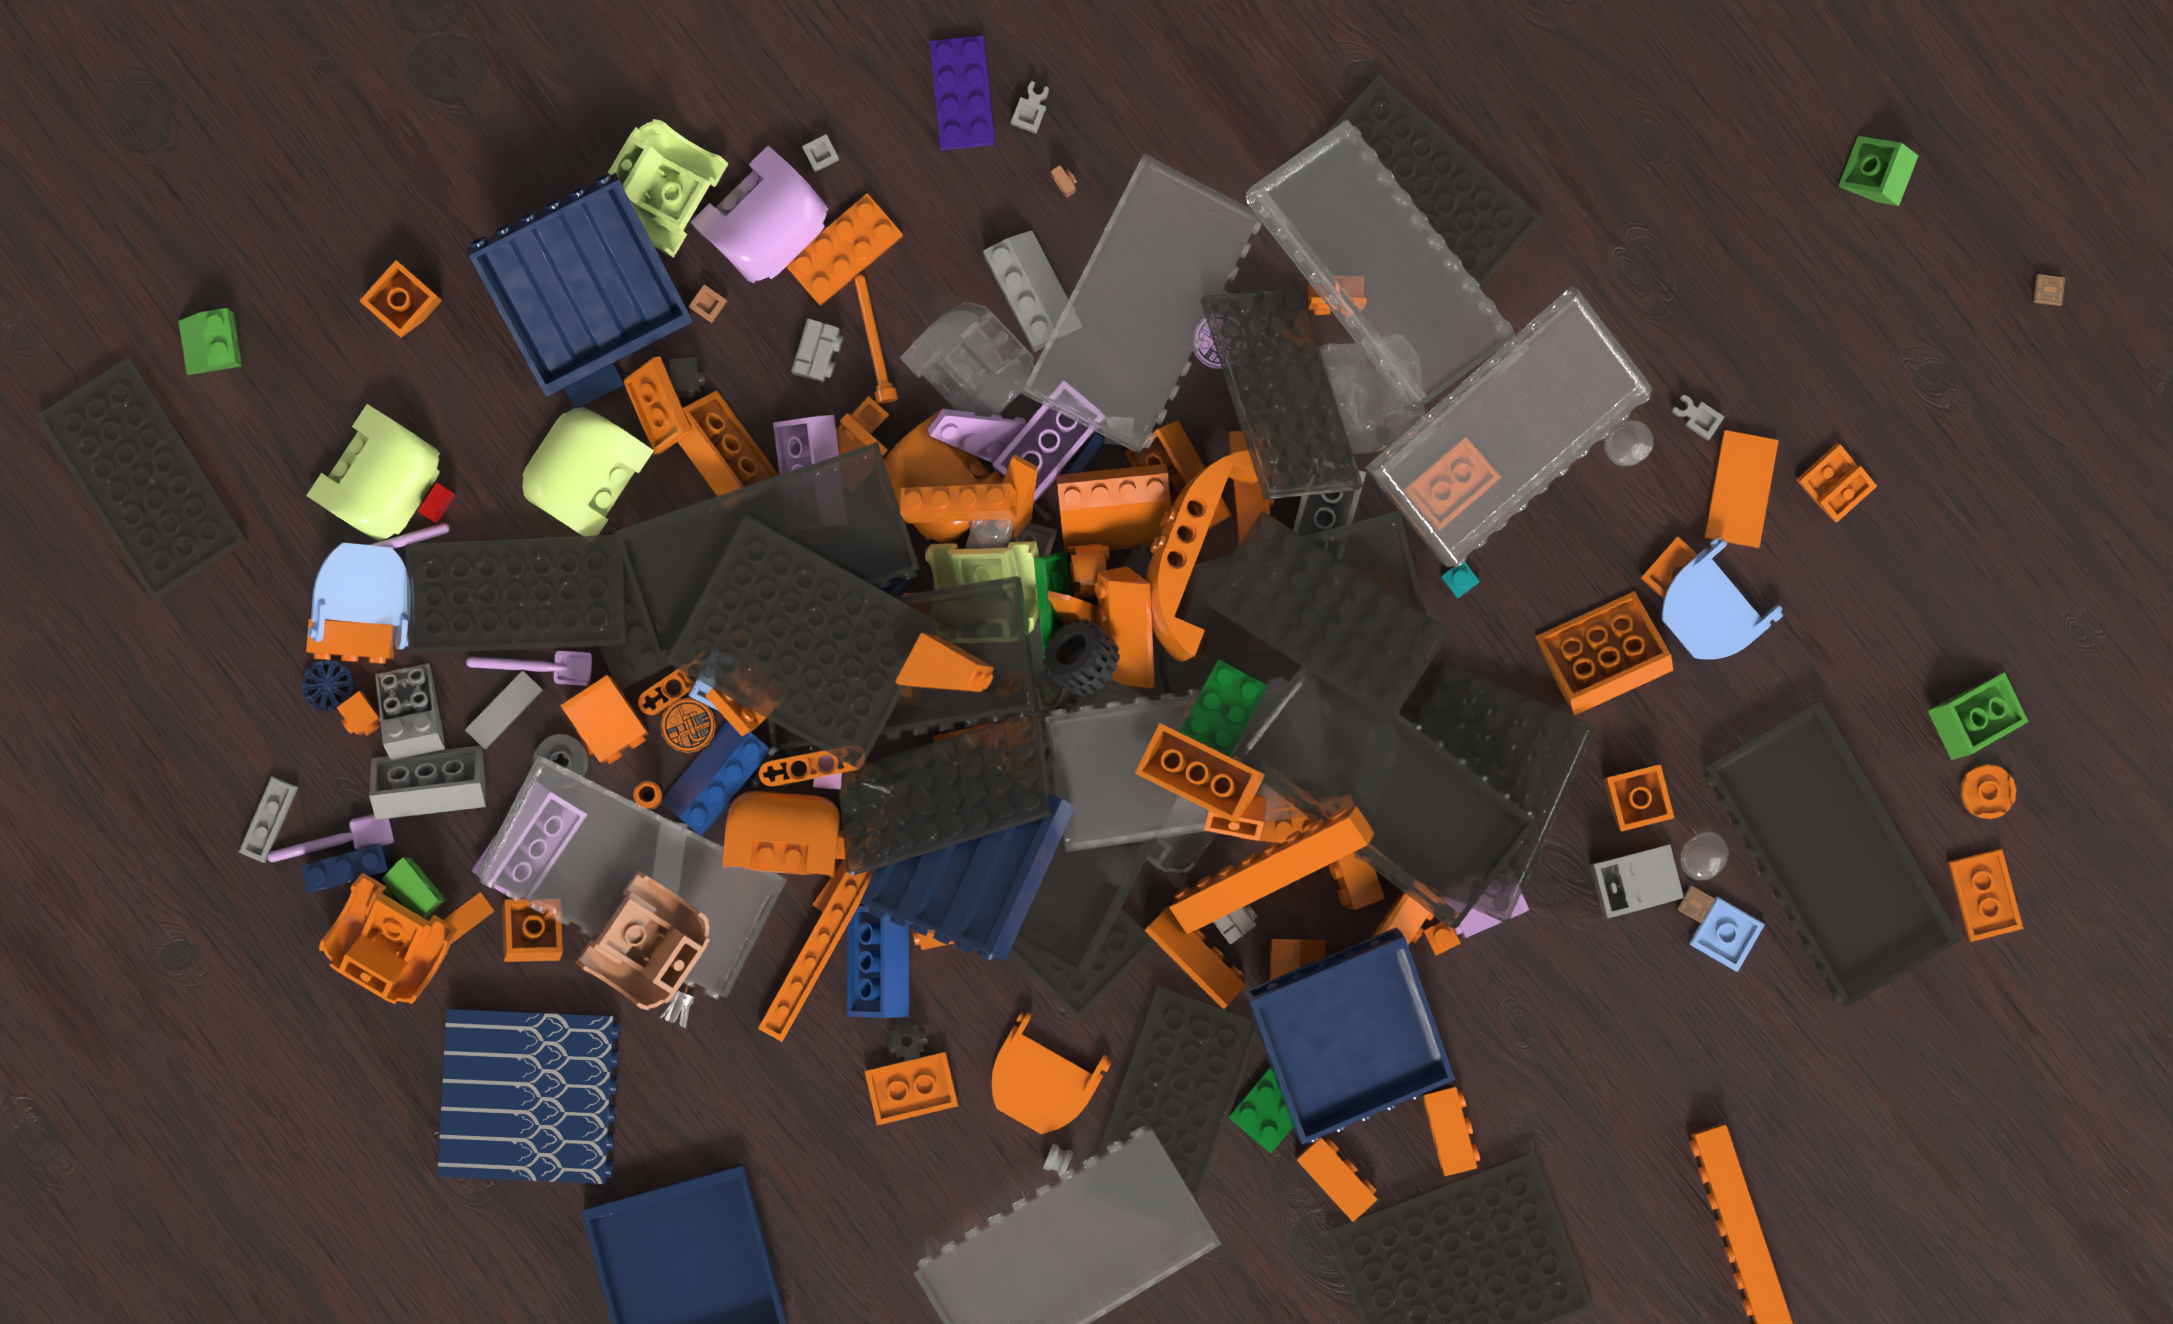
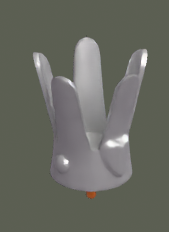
(678, 1002)

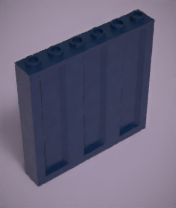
(579, 283)
(971, 889)

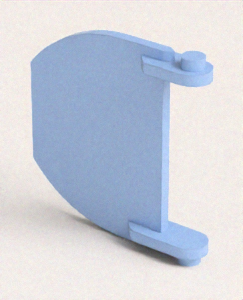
(361, 587)
(1710, 611)

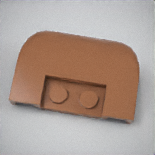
(648, 943)

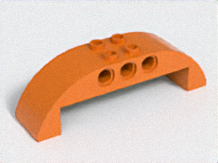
(1168, 580)

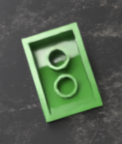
(1978, 716)

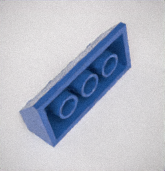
(715, 778)
(877, 967)

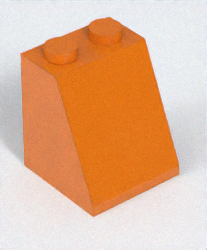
(944, 666)
(605, 720)

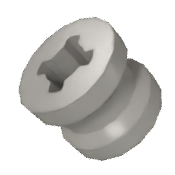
(1058, 1159)

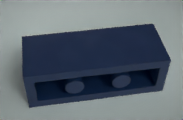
(346, 868)

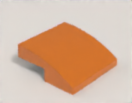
(1836, 482)

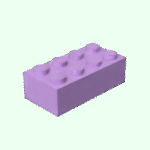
(1048, 443)

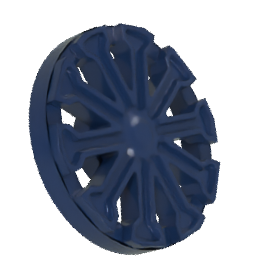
(327, 685)

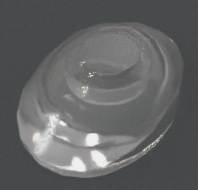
(1628, 443)
(992, 532)
(1704, 856)

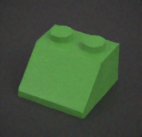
(1879, 170)
(210, 341)
(412, 888)

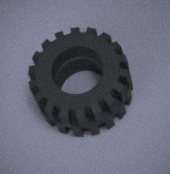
(1081, 657)

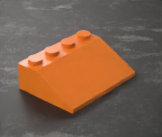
(1113, 506)
(1605, 653)

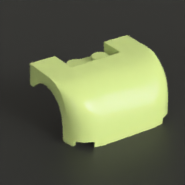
(665, 180)
(582, 469)
(378, 477)
(968, 566)

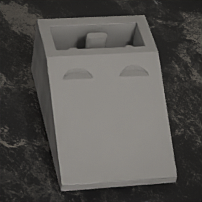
(409, 712)
(1636, 881)

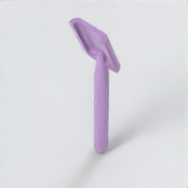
(415, 536)
(569, 667)
(364, 832)

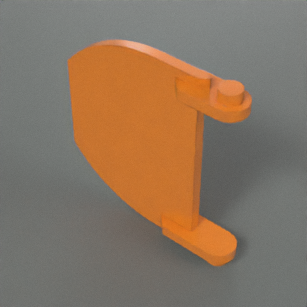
(1040, 1084)

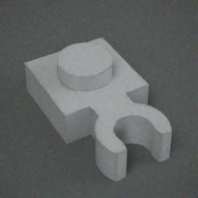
(1030, 112)
(1702, 419)

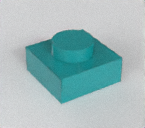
(1460, 579)

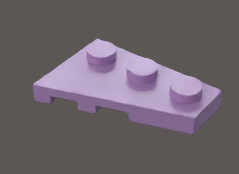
(976, 434)

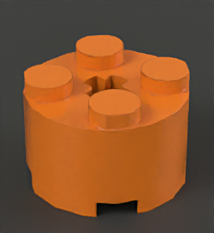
(1085, 564)

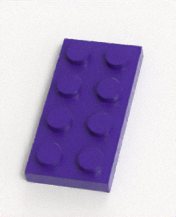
(962, 93)

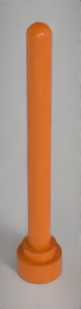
(885, 391)

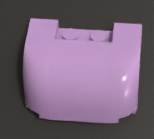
(764, 218)

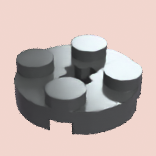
(570, 748)

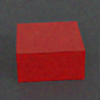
(436, 503)

